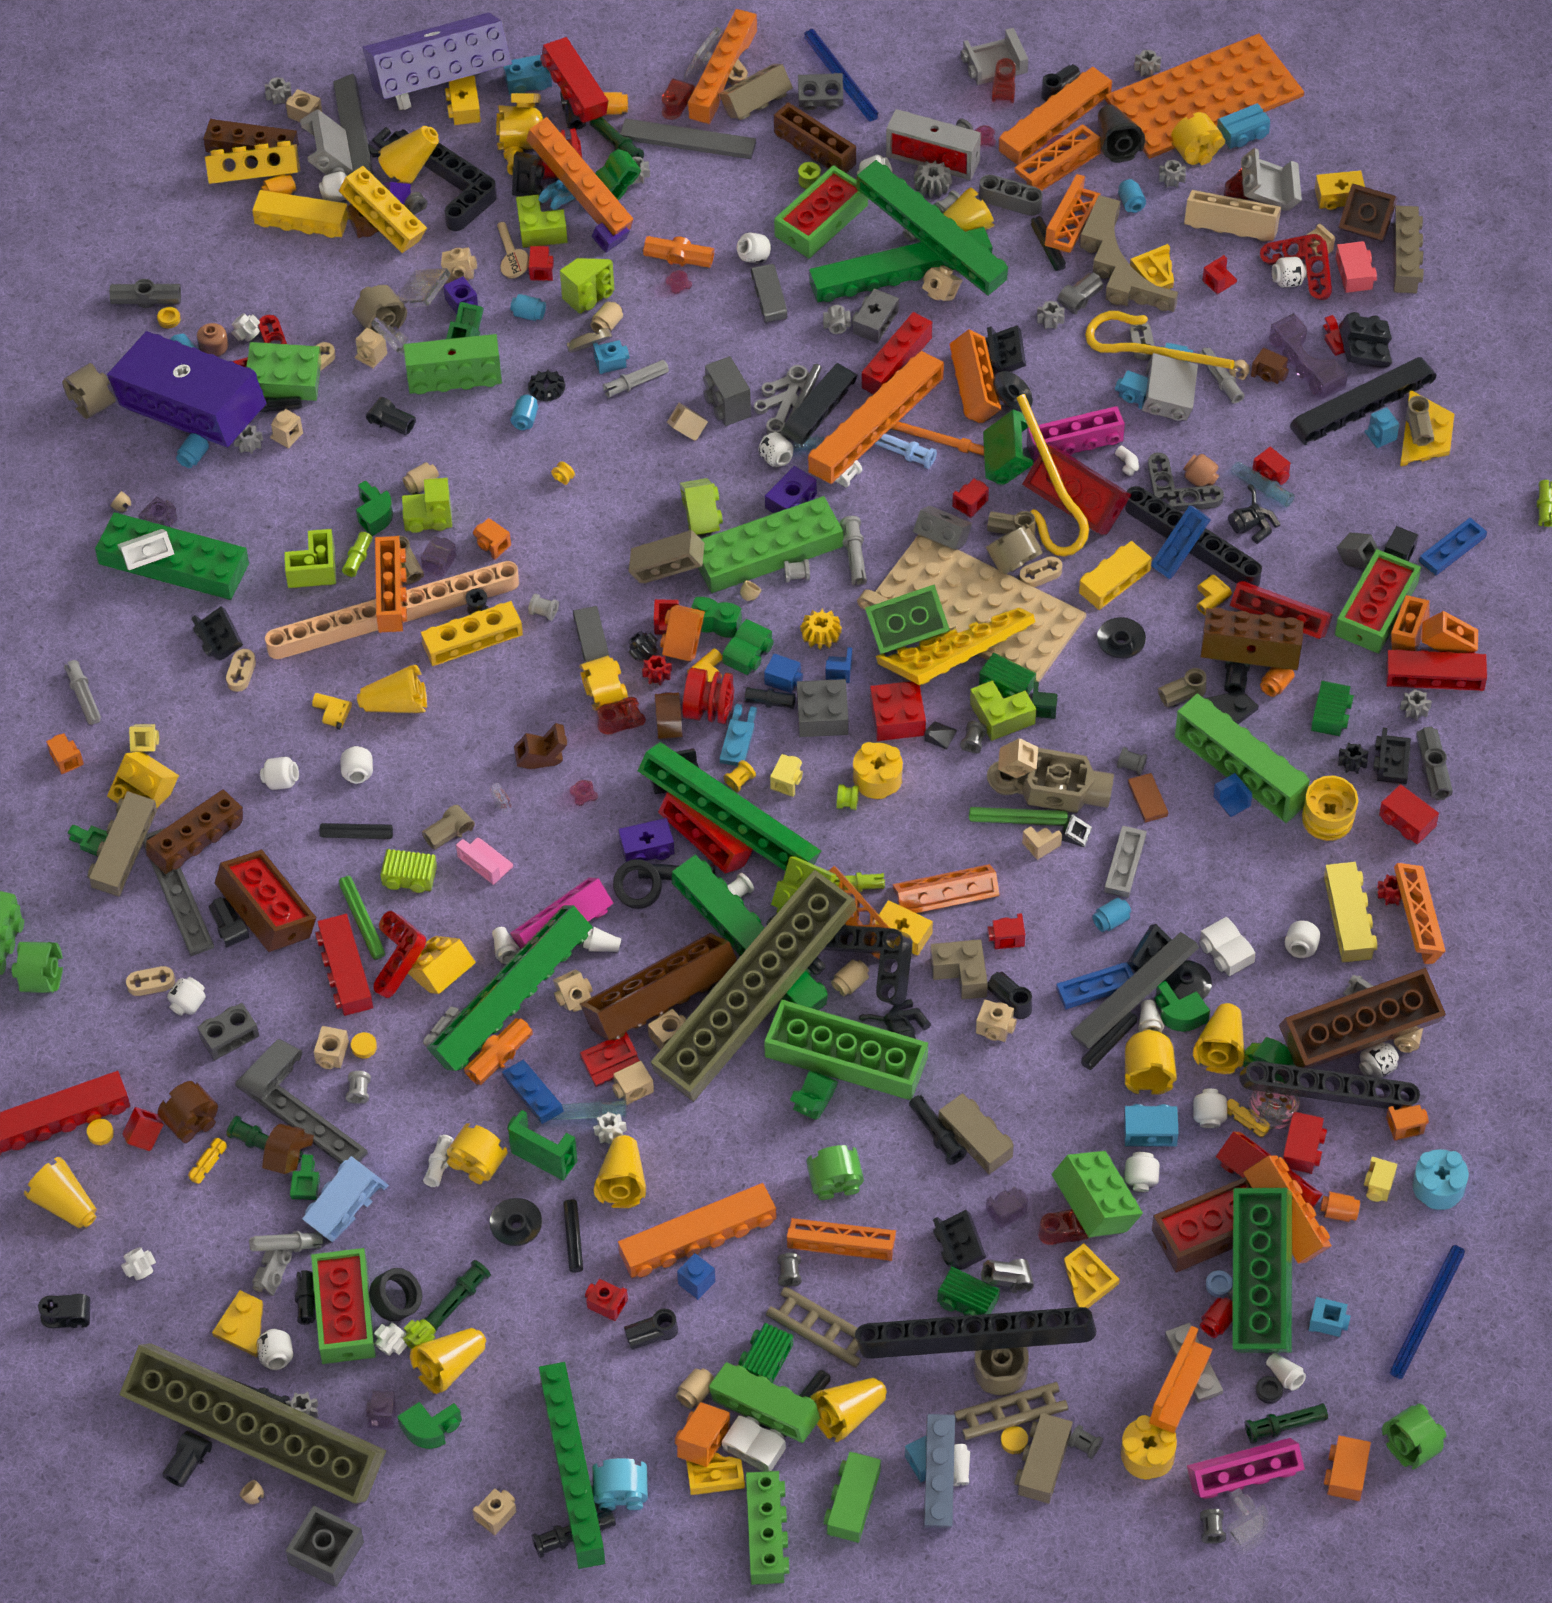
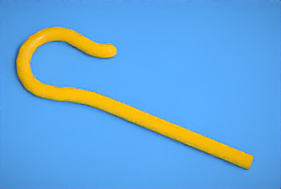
(1143, 348)
(1059, 487)

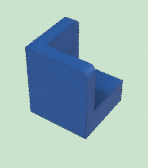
(839, 667)
(1232, 795)

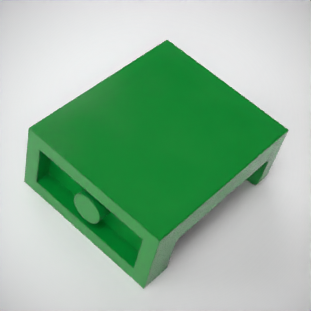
(1004, 448)
(539, 1151)

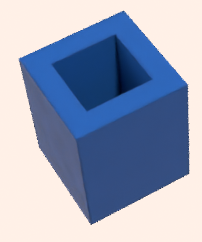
(783, 673)
(696, 1276)

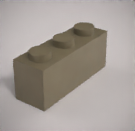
(756, 91)
(666, 557)
(977, 1133)
(1043, 1457)

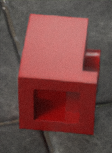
(540, 264)
(1272, 466)
(971, 497)
(1007, 932)
(607, 1306)

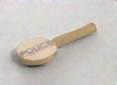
(516, 260)

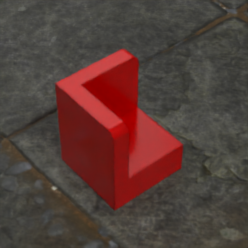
(1217, 276)
(661, 607)
(142, 1129)

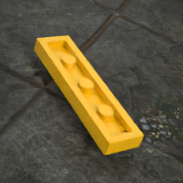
(525, 99)

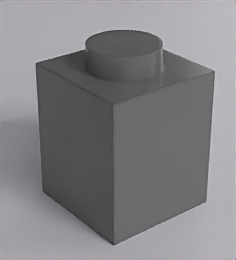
(1357, 549)

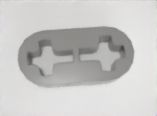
(1147, 339)

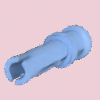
(911, 450)

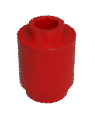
(1217, 1317)

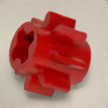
(656, 669)
(1389, 890)

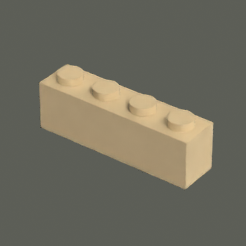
(1232, 215)

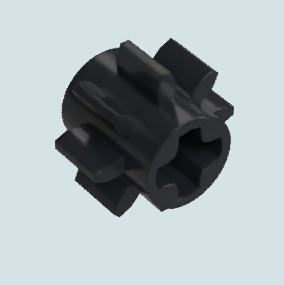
(642, 645)
(1353, 758)

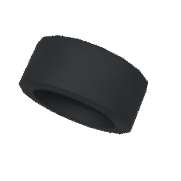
(643, 902)
(380, 1301)

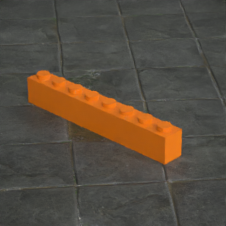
(875, 417)

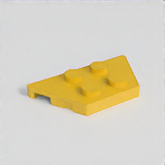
(1442, 427)

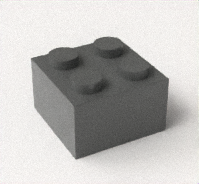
(727, 391)
(822, 708)
(324, 1546)

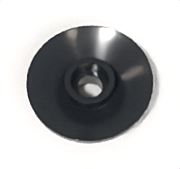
(1009, 387)
(1121, 629)
(1199, 981)
(515, 1211)

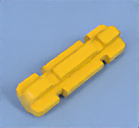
(1243, 1116)
(207, 1160)

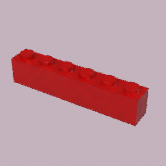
(62, 1111)

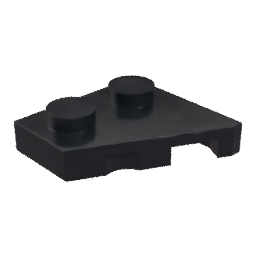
(1235, 704)

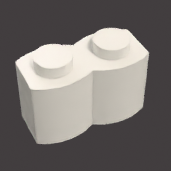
(1227, 946)
(754, 1444)

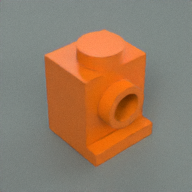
(492, 537)
(64, 753)
(1406, 1121)

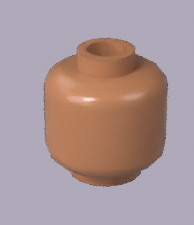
(212, 339)
(1201, 470)

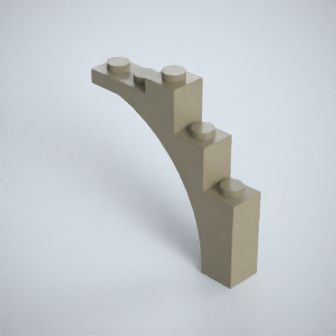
(1109, 262)

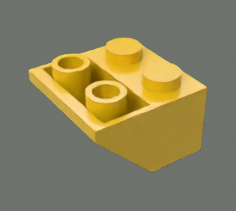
(143, 777)
(441, 963)

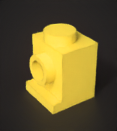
(143, 737)
(786, 775)
(1380, 1179)

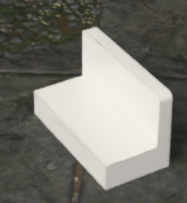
(146, 549)

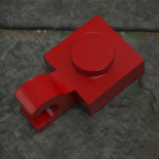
(1333, 337)

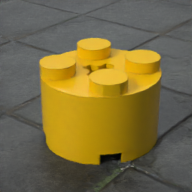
(1197, 139)
(602, 681)
(877, 770)
(476, 1153)
(1146, 1462)

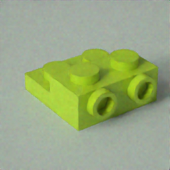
(795, 875)

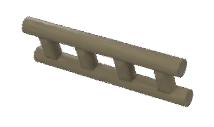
(803, 1329)
(1002, 1422)

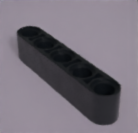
(819, 404)

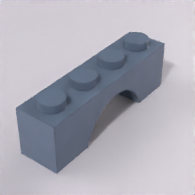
(939, 1471)

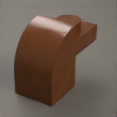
(668, 715)
(541, 751)
(283, 1148)

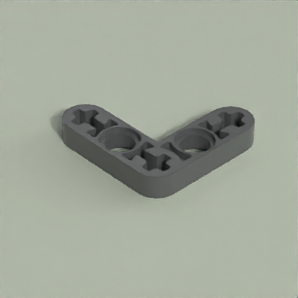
(1170, 493)

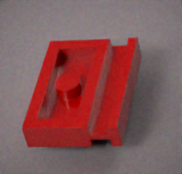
(608, 1058)

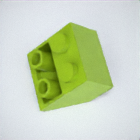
(586, 282)

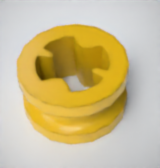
(563, 472)

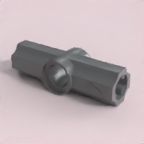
(145, 293)
(1432, 752)

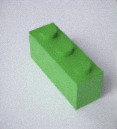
(852, 1496)

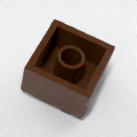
(1368, 212)

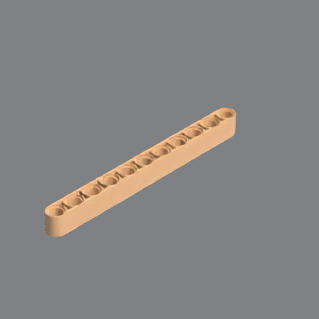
(420, 602)

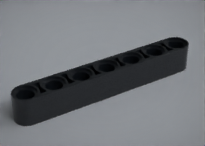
(1362, 399)
(1208, 548)
(1318, 1090)

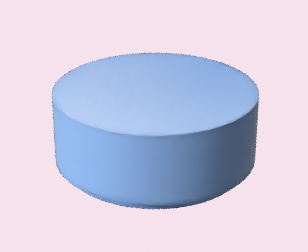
(1219, 1283)

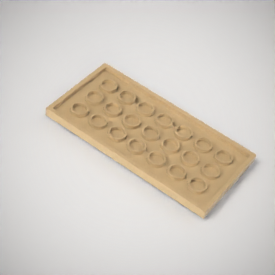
(976, 592)

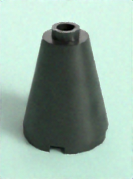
(1119, 135)

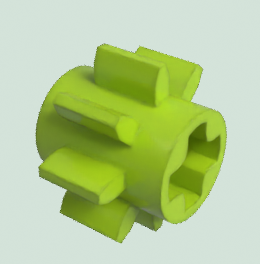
(418, 1333)

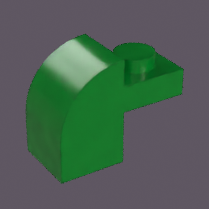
(466, 322)
(377, 510)
(1181, 1014)
(1269, 1051)
(814, 1094)
(427, 1430)

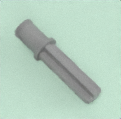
(635, 378)
(1225, 381)
(79, 683)
(294, 1241)

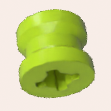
(808, 174)
(847, 797)

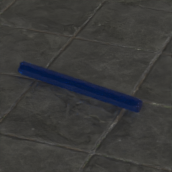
(835, 66)
(1427, 1311)

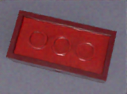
(1091, 492)

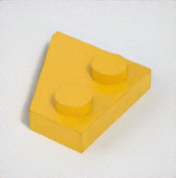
(1155, 266)
(1088, 1276)
(241, 1323)
(718, 1476)

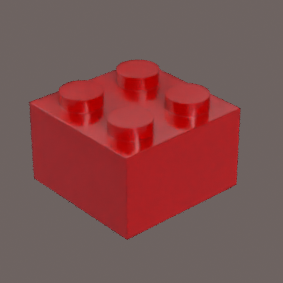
(897, 710)

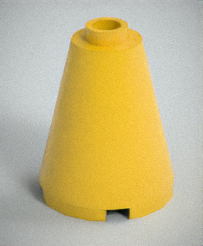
(408, 154)
(970, 212)
(395, 693)
(1221, 1041)
(621, 1175)
(61, 1194)
(446, 1358)
(847, 1406)

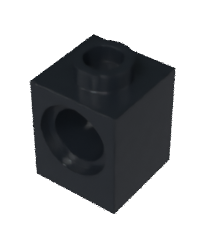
(1401, 543)

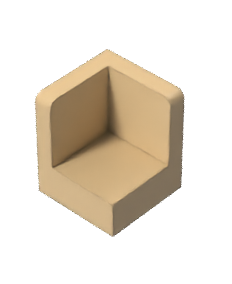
(687, 421)
(1041, 842)

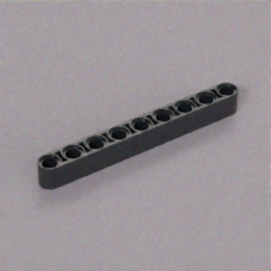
(976, 1332)

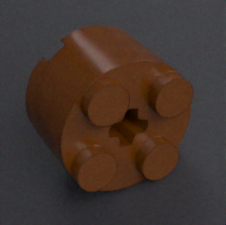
(188, 1111)

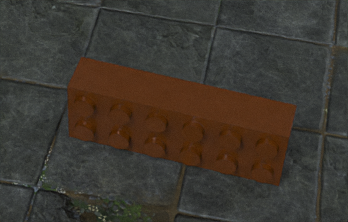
(659, 987)
(1362, 1019)

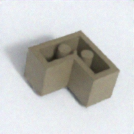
(961, 961)

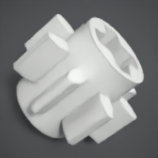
(245, 327)
(609, 1127)
(138, 1263)
(390, 1339)

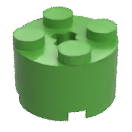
(38, 967)
(835, 1171)
(1414, 1436)

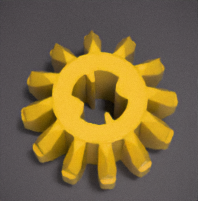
(821, 628)

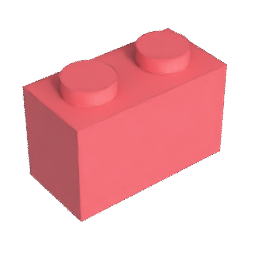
(1355, 266)

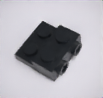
(1366, 340)

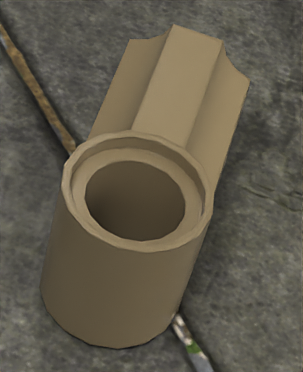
(1420, 421)
(1007, 523)
(413, 569)
(1183, 688)
(453, 824)

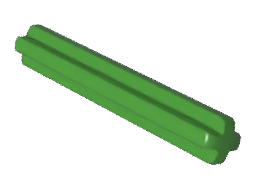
(1018, 816)
(361, 917)

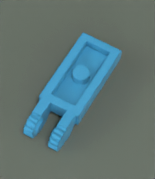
(558, 193)
(738, 737)

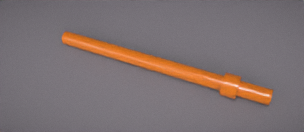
(964, 445)

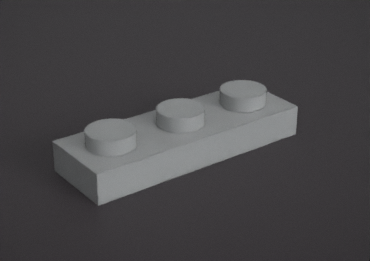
(1125, 861)
(1208, 1384)

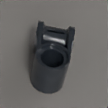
(66, 1311)

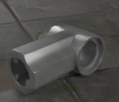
(1077, 296)
(1013, 1274)

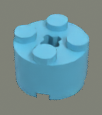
(1440, 1179)
(620, 1484)

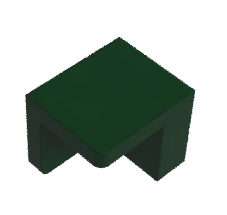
(1044, 703)

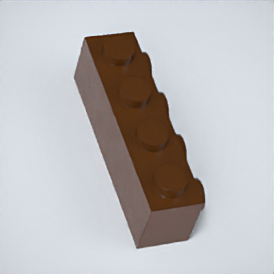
(242, 134)
(814, 138)
(194, 831)

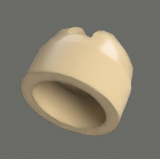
(1243, 365)
(120, 500)
(749, 591)
(251, 1492)

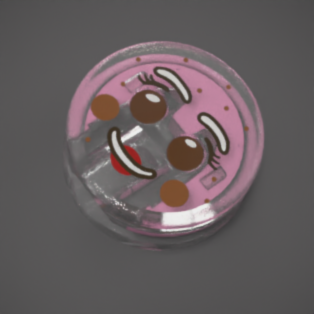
(1272, 1109)

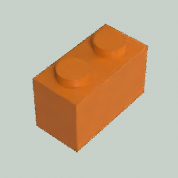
(1408, 625)
(682, 632)
(1449, 633)
(702, 1434)
(1348, 1468)

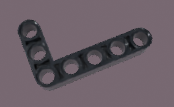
(477, 187)
(888, 956)

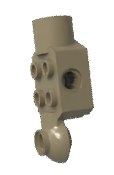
(1059, 782)

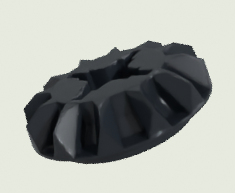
(554, 389)

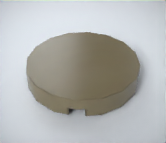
(588, 339)

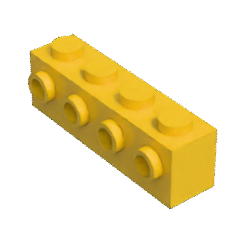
(382, 209)

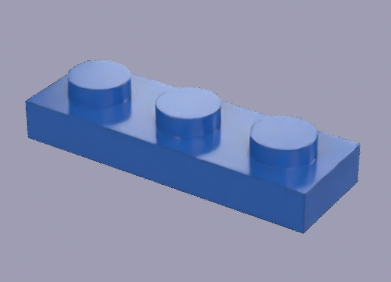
(1180, 542)
(1453, 546)
(1093, 985)
(532, 1091)

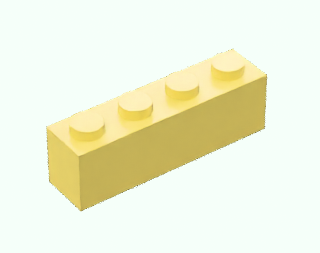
(1349, 912)

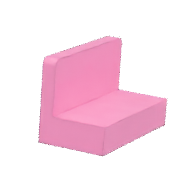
(483, 859)

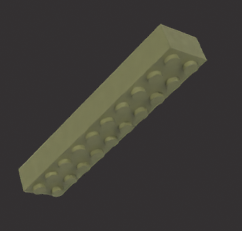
(753, 985)
(253, 1423)

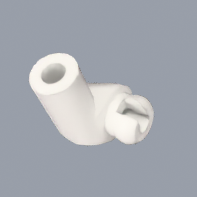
(1129, 458)

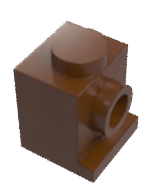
(360, 224)
(1270, 366)

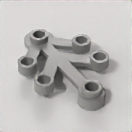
(786, 398)

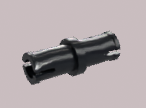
(770, 698)
(305, 1297)

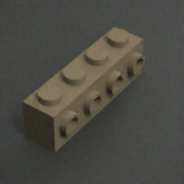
(1406, 249)
(122, 843)

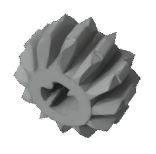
(932, 179)

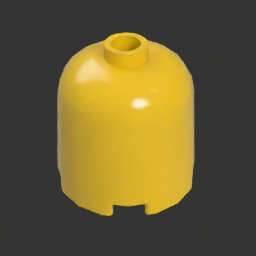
(514, 124)
(1149, 1063)

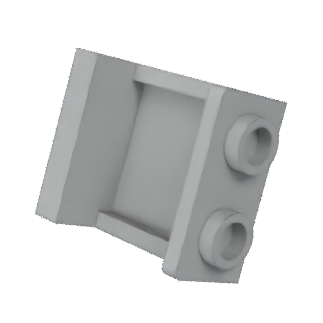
(984, 57)
(331, 144)
(1270, 182)
(1170, 387)

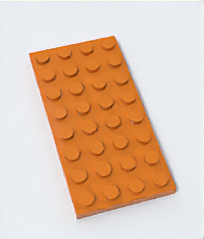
(1210, 84)

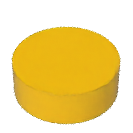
(168, 317)
(363, 1045)
(100, 1132)
(1014, 1440)

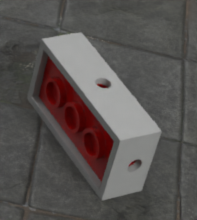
(923, 139)

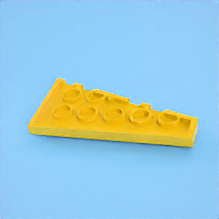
(951, 648)

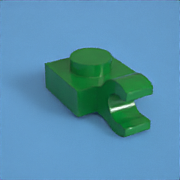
(88, 840)
(305, 1182)

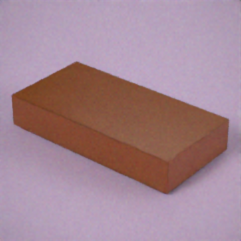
(1148, 797)

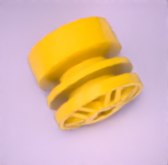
(1328, 797)

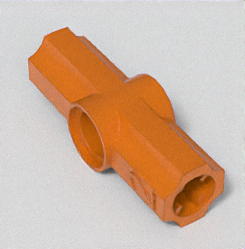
(678, 251)
(498, 1051)

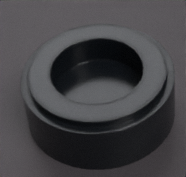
(1269, 1389)

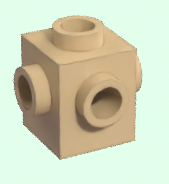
(459, 263)
(941, 283)
(566, 985)
(995, 1021)

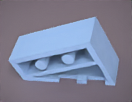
(343, 1198)

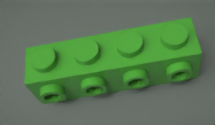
(764, 1401)
(765, 1527)

